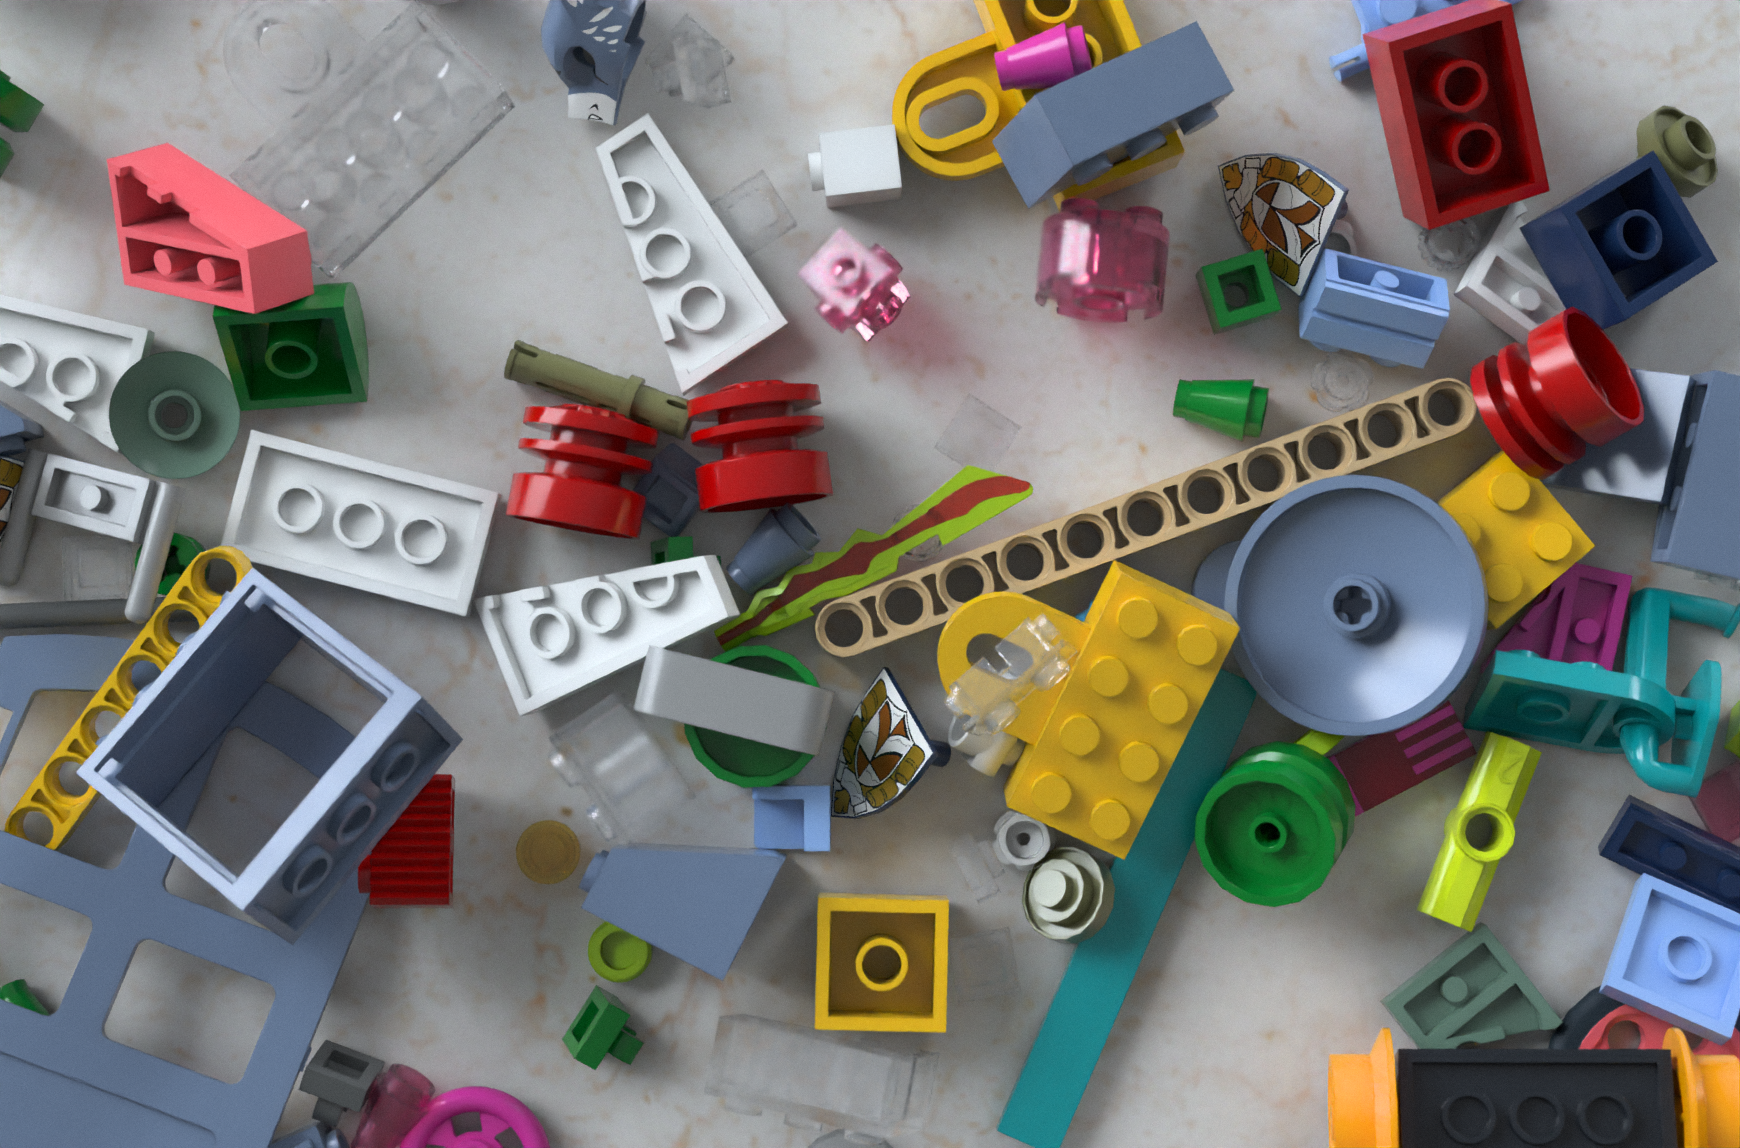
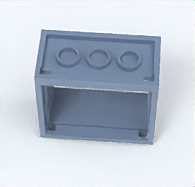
(198, 698)

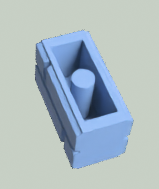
(1373, 309)

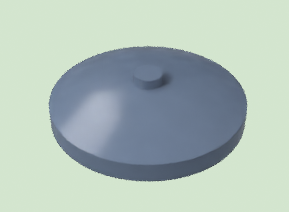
(1356, 605)

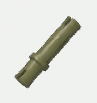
(598, 388)

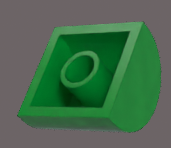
(298, 351)

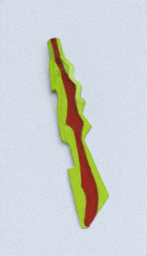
(866, 557)

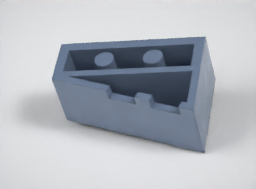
(1112, 113)

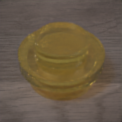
(548, 852)

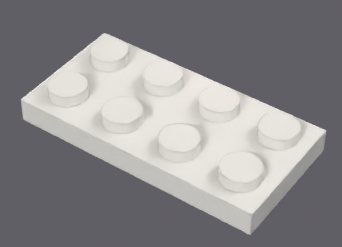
(361, 523)

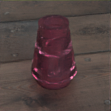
(393, 1107)

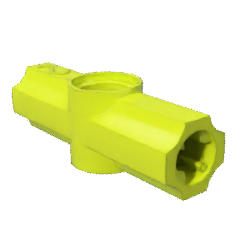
(1497, 791)

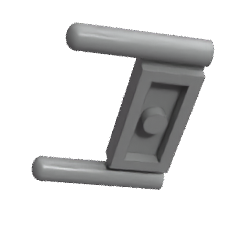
(99, 502)

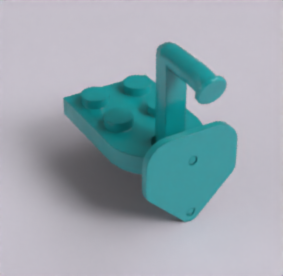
(1615, 711)

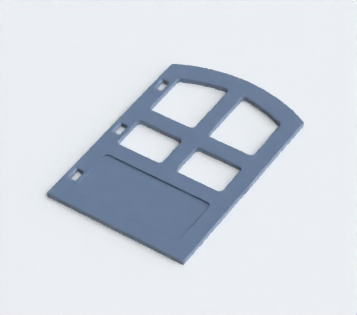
(61, 1071)

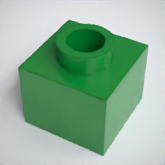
(1252, 276)

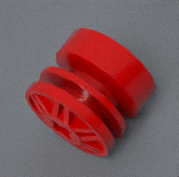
(1556, 394)
(759, 447)
(582, 471)

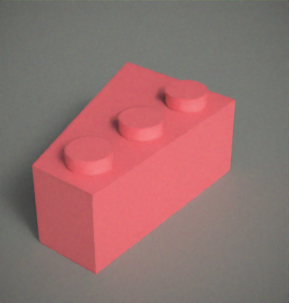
(202, 235)

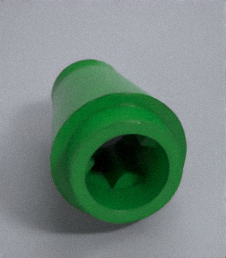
(1224, 406)

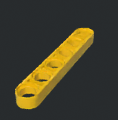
(117, 695)

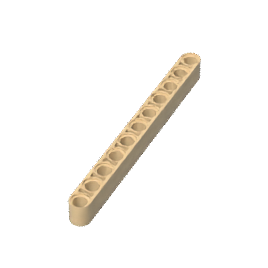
(1169, 497)

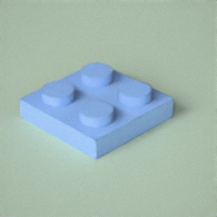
(1677, 960)

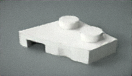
(1507, 279)

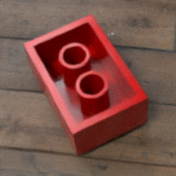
(1456, 112)

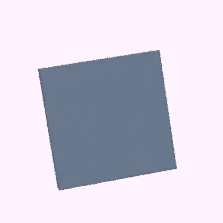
(1645, 458)

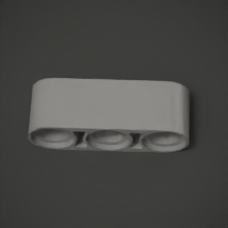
(733, 700)

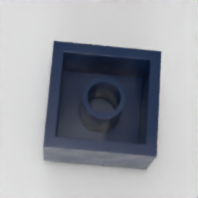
(1619, 243)

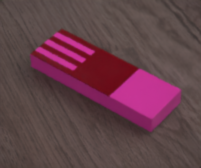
(1398, 760)

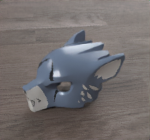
(610, 35)

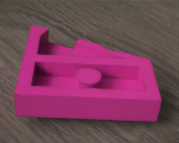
(1573, 618)

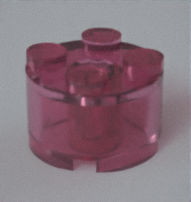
(1103, 261)

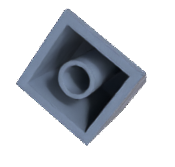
(683, 896)

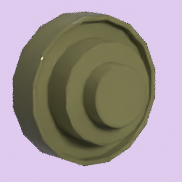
(1682, 148)
(1068, 895)

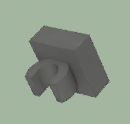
(339, 1080)

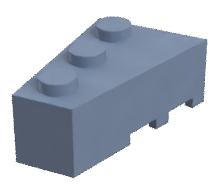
(1703, 513)

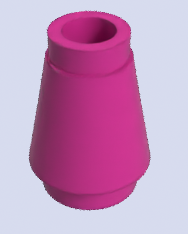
(1044, 59)

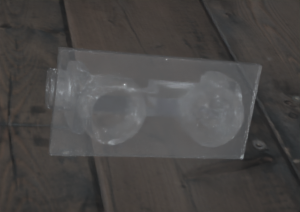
(994, 696)

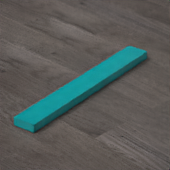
(1107, 962)

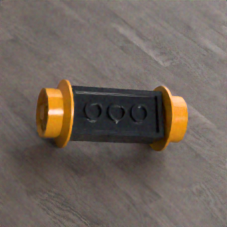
(1534, 1098)

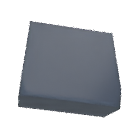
(671, 490)

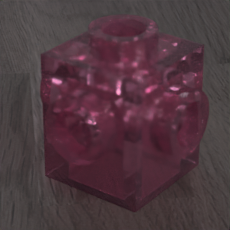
(855, 285)

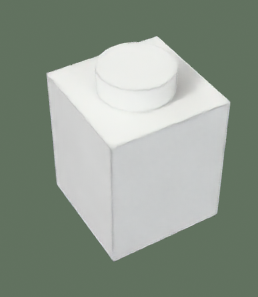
(857, 166)

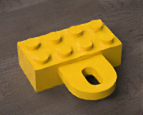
(972, 71)
(1121, 712)

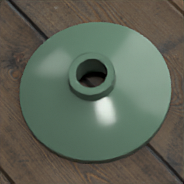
(209, 406)

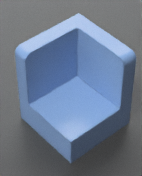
(792, 817)

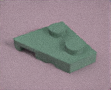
(1469, 996)

